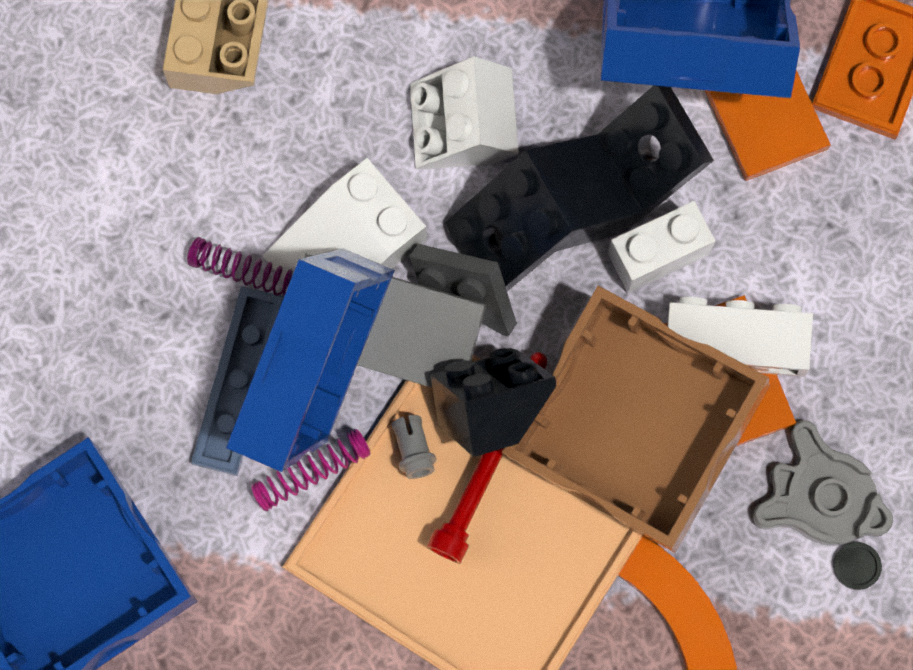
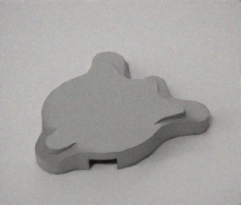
(823, 495)

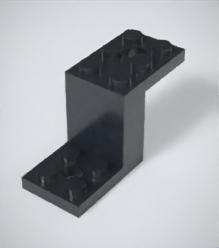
(581, 187)

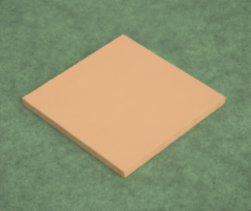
(531, 563)

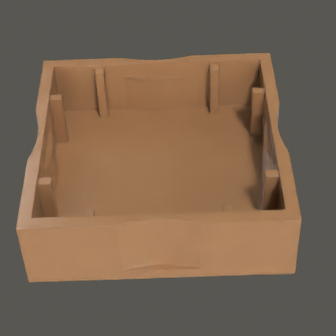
(639, 419)

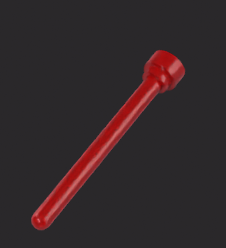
(452, 537)

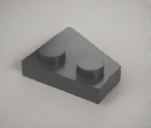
(468, 278)

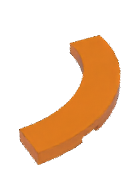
(682, 605)

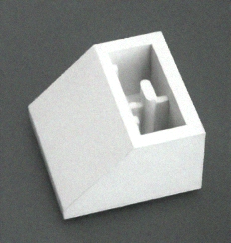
(464, 115)

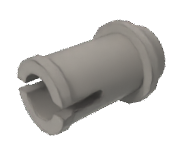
(413, 448)

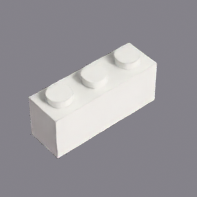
(762, 339)

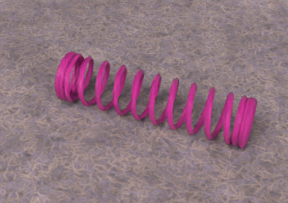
(359, 448)

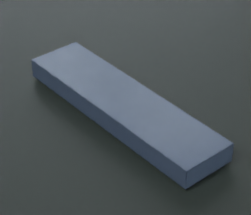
(241, 353)

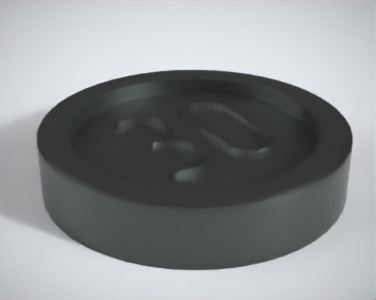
(857, 566)

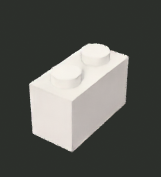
(661, 247)

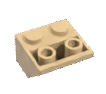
(214, 44)

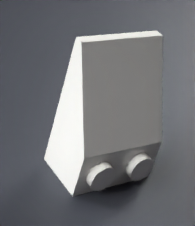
(354, 215)

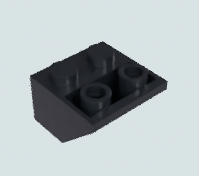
(490, 400)

